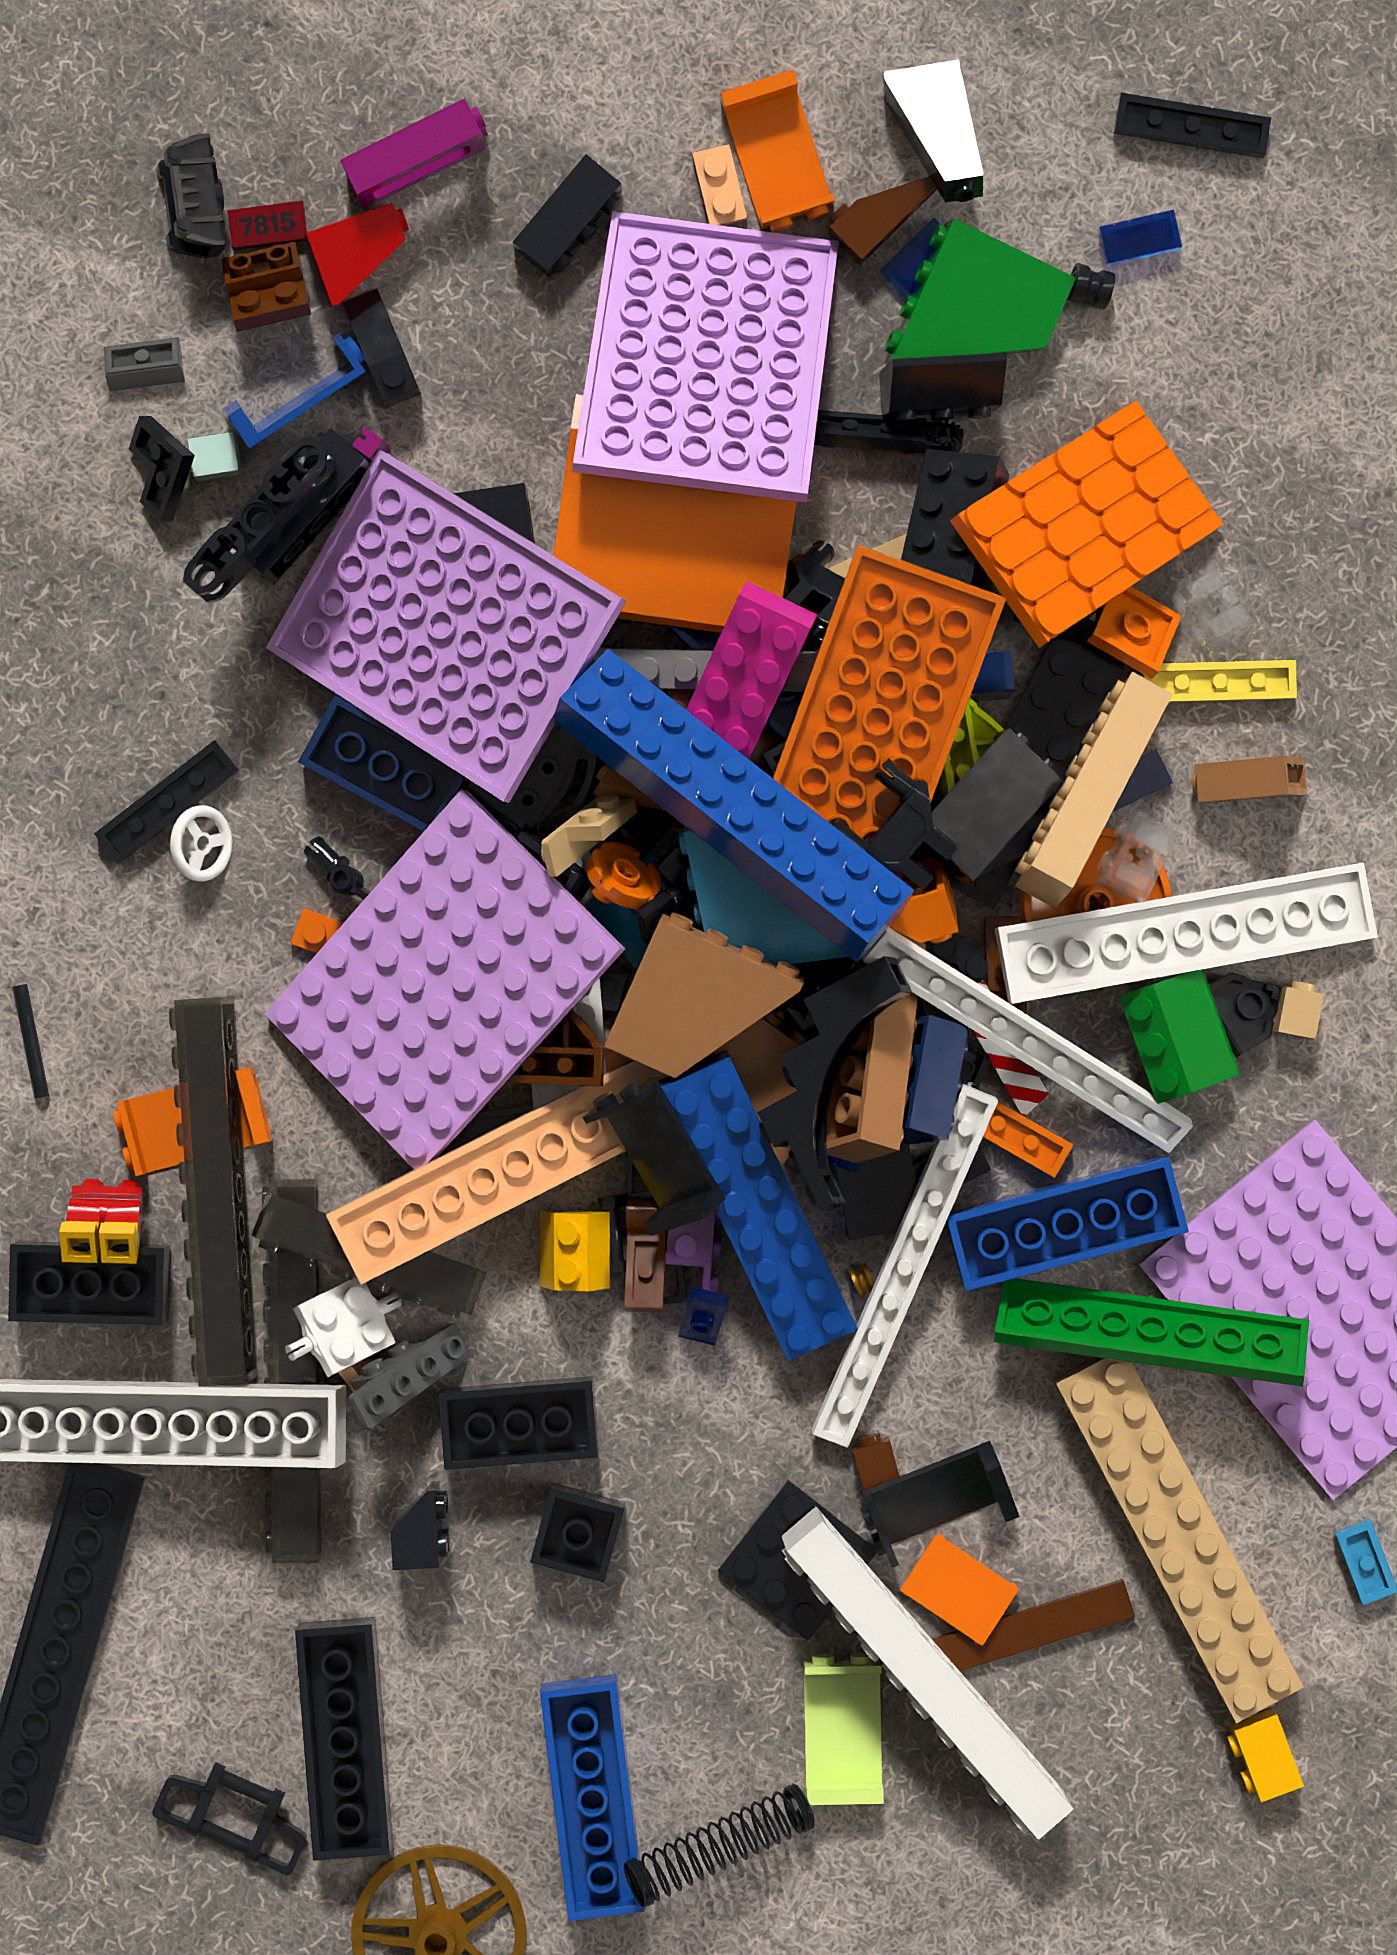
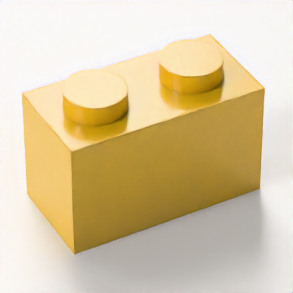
(1266, 1756)

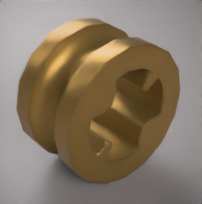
(862, 1280)

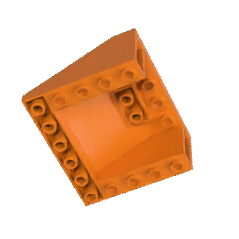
(671, 547)

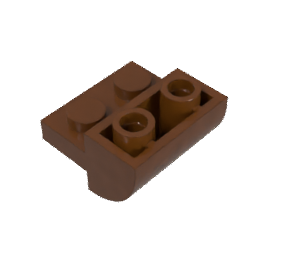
(266, 286)

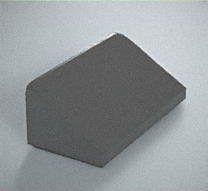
(143, 364)

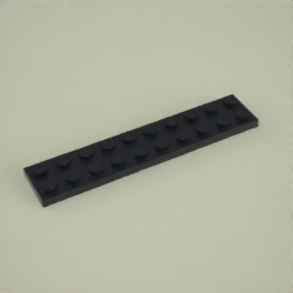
(61, 1640)

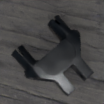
(814, 586)
(904, 828)

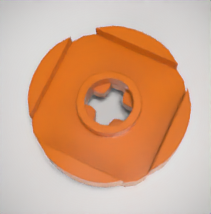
(621, 876)

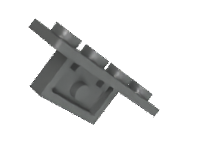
(405, 1374)

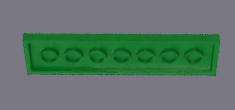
(1152, 1331)

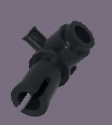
(337, 871)

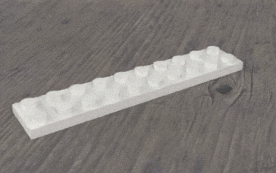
(1185, 933)

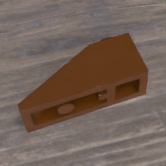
(876, 217)

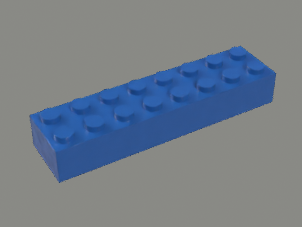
(760, 1208)

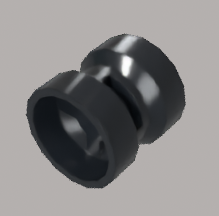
(1092, 286)

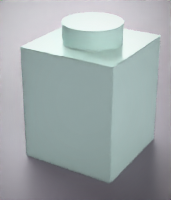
(215, 456)

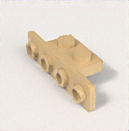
(584, 831)

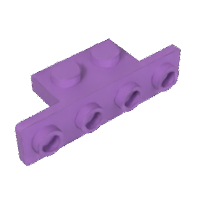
(696, 1246)

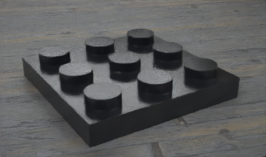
(764, 1574)

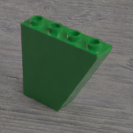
(978, 299)

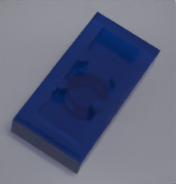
(1140, 237)
(703, 1316)

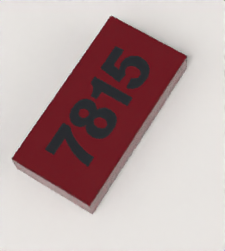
(267, 225)

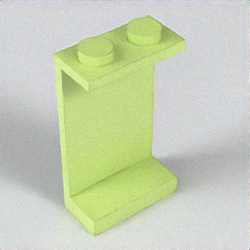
(843, 1730)

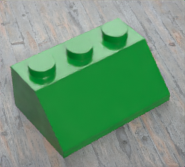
(1179, 1035)

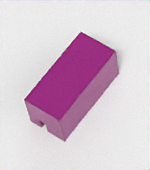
(369, 446)

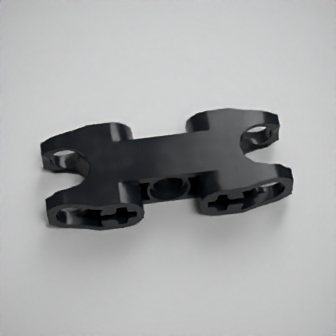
(302, 488)

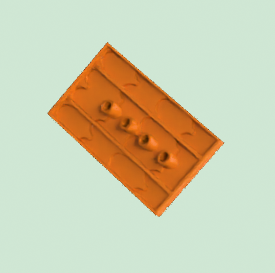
(1086, 523)

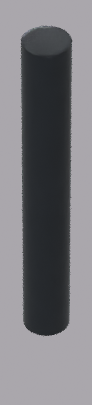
(30, 1041)

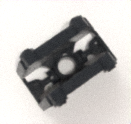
(193, 197)

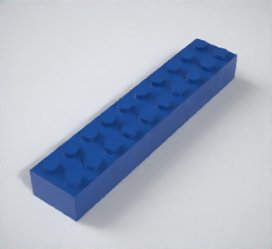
(732, 805)

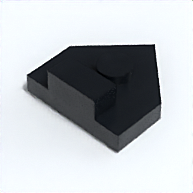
(1245, 1010)

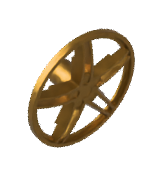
(436, 1927)

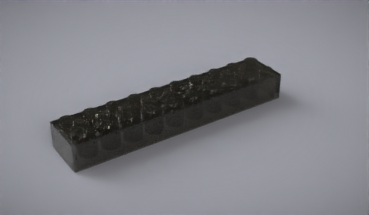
(214, 1190)

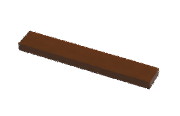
(1041, 1625)

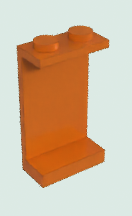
(777, 151)
(153, 1119)

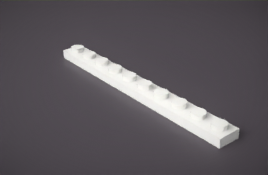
(1032, 1042)
(903, 1268)

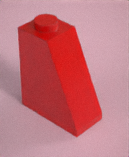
(354, 248)

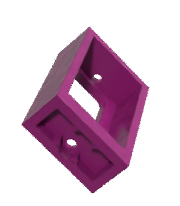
(415, 152)

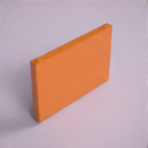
(959, 1589)

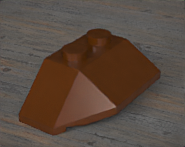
(565, 1057)

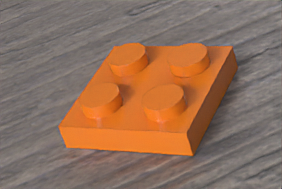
(1135, 630)

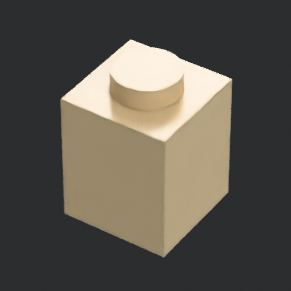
(1299, 1010)

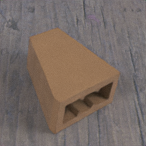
(1250, 779)

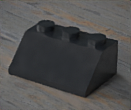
(942, 386)

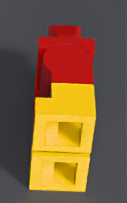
(103, 1219)

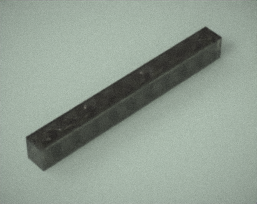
(295, 1490)

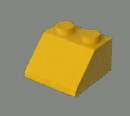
(574, 1250)

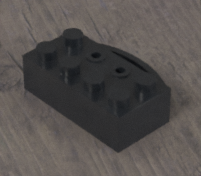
(544, 787)

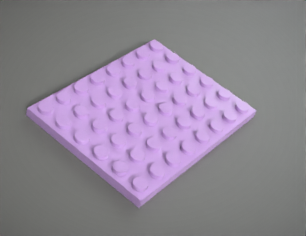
(707, 357)
(444, 625)
(443, 981)
(1314, 1246)

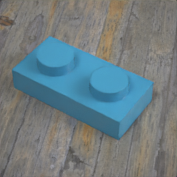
(1366, 1561)

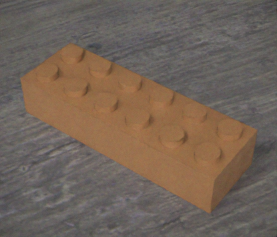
(872, 1084)

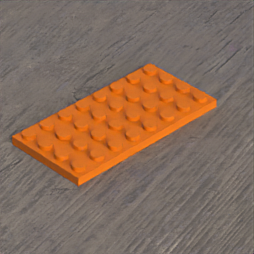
(886, 687)

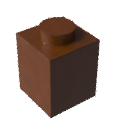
(875, 1460)

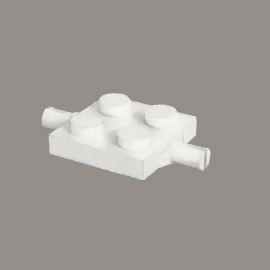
(343, 1326)

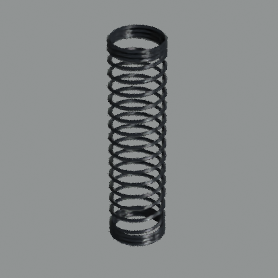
(640, 1878)

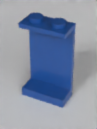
(255, 433)

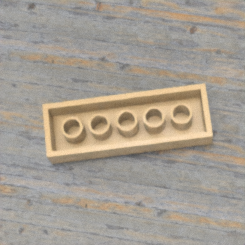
(1091, 789)

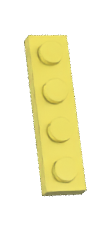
(1228, 680)

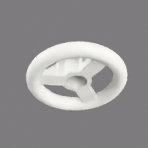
(191, 843)

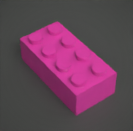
(750, 666)

